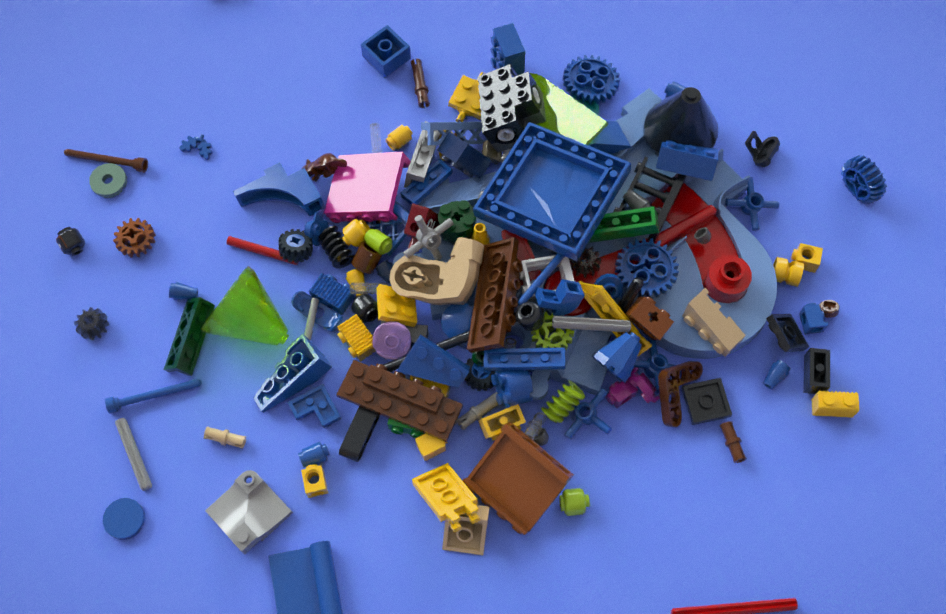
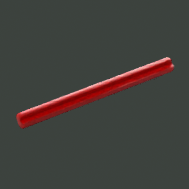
(741, 608)

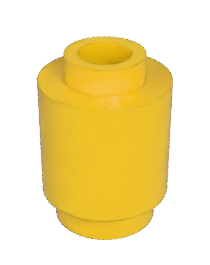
(399, 137)

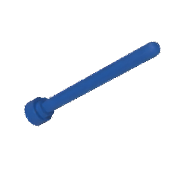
(540, 279)
(113, 404)

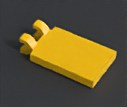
(447, 495)

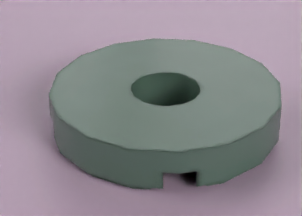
(106, 171)

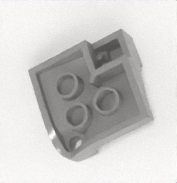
(248, 511)

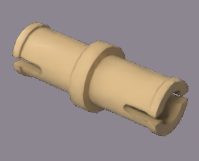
(224, 437)

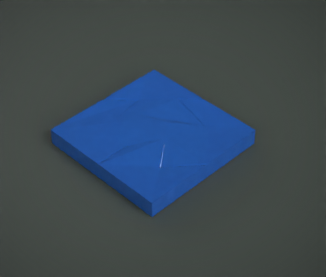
(552, 190)

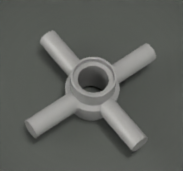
(428, 238)

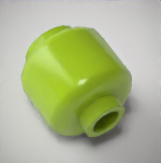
(574, 502)

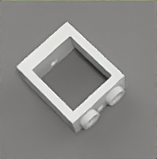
(541, 263)

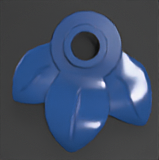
(316, 227)

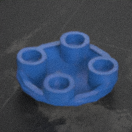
(456, 319)

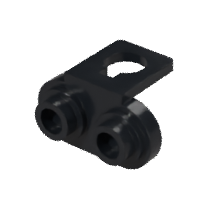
(764, 151)

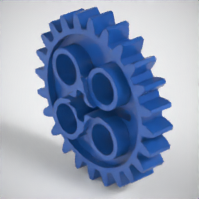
(591, 79)
(647, 267)

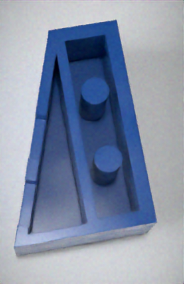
(688, 160)
(433, 364)

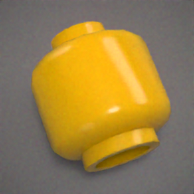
(355, 232)

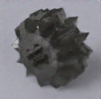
(586, 267)
(91, 323)

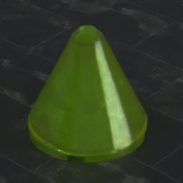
(247, 313)

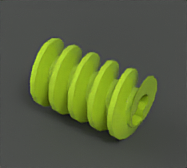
(564, 402)

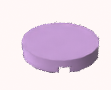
(392, 340)

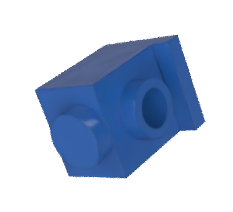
(812, 319)

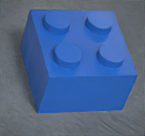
(386, 51)

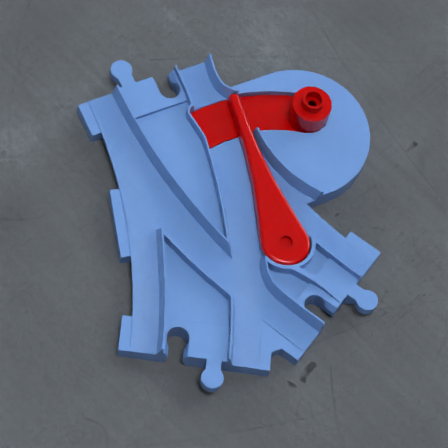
(729, 266)

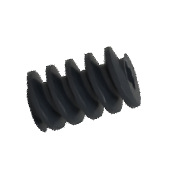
(335, 247)

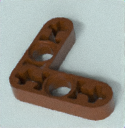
(672, 411)

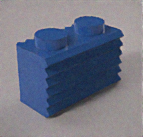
(332, 293)

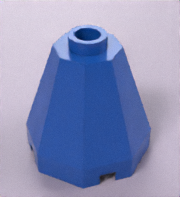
(619, 355)

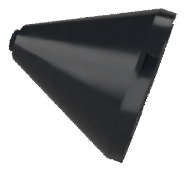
(681, 119)

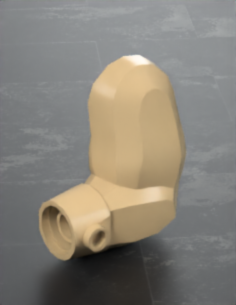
(440, 281)

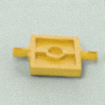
(466, 98)

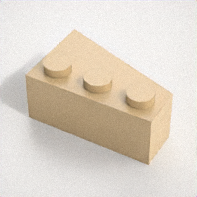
(712, 324)

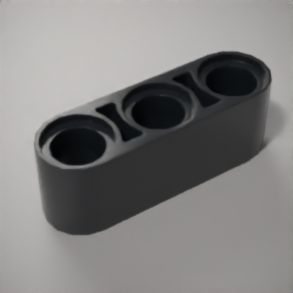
(359, 434)

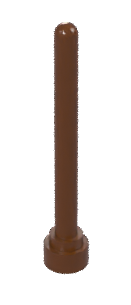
(139, 164)

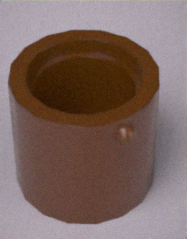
(366, 258)

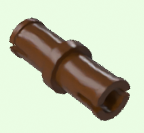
(733, 442)

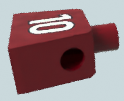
(429, 217)

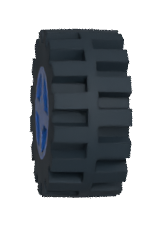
(295, 246)
(477, 380)

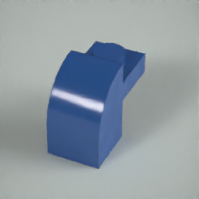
(563, 300)

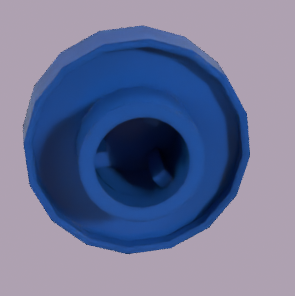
(611, 284)

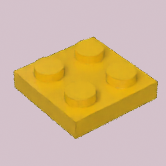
(395, 307)

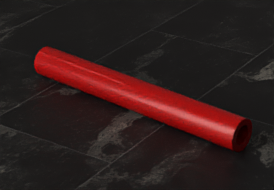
(256, 248)

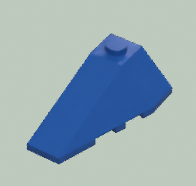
(297, 370)

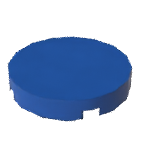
(123, 518)

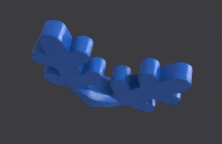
(193, 142)

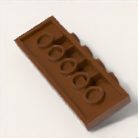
(495, 296)
(400, 399)

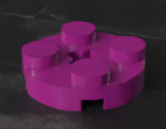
(645, 386)

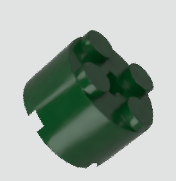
(463, 218)

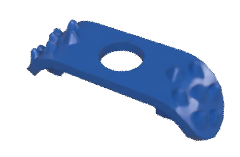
(330, 320)

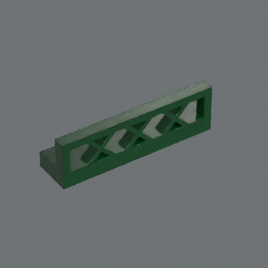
(189, 336)

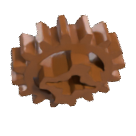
(136, 238)

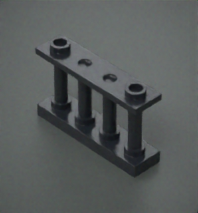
(667, 198)

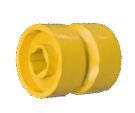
(788, 272)

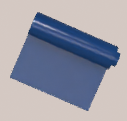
(305, 581)

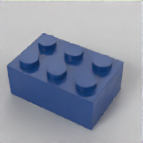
(507, 48)

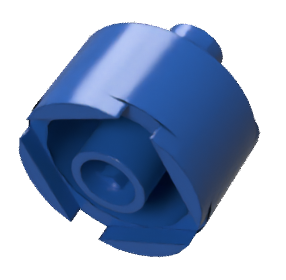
(512, 387)

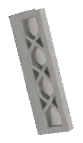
(421, 158)

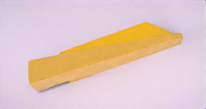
(608, 309)

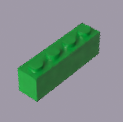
(626, 224)

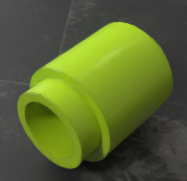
(378, 241)

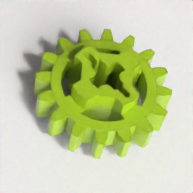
(558, 336)

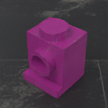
(621, 393)

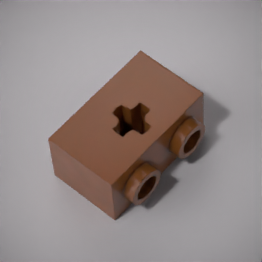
(639, 316)

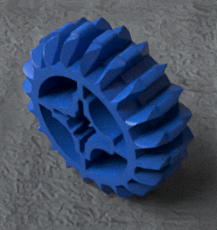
(863, 179)

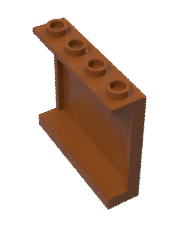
(518, 479)

